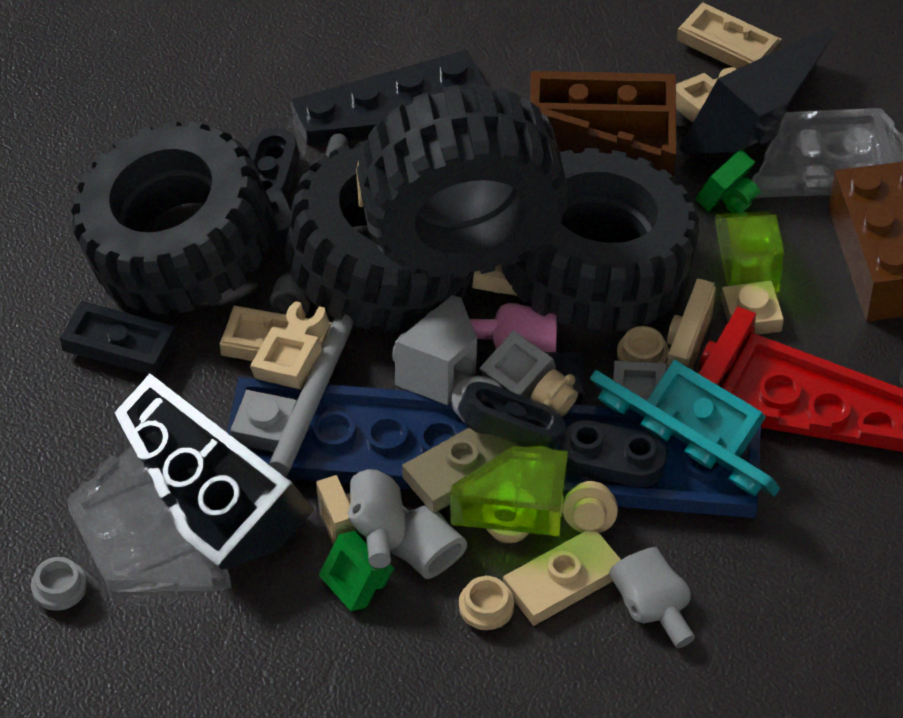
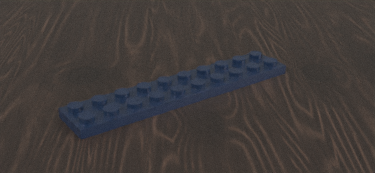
(389, 427)

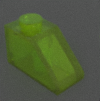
(750, 247)
(514, 492)

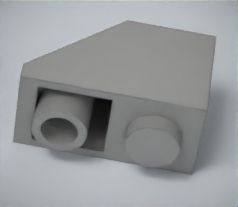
(437, 352)

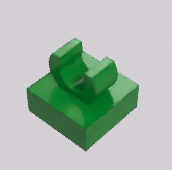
(730, 185)
(350, 574)

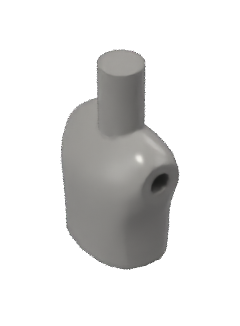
(377, 514)
(429, 542)
(654, 592)

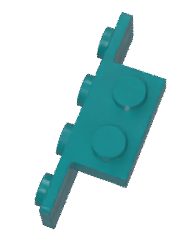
(700, 415)

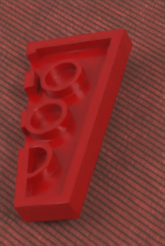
(816, 396)

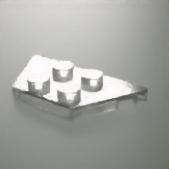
(818, 143)
(136, 534)

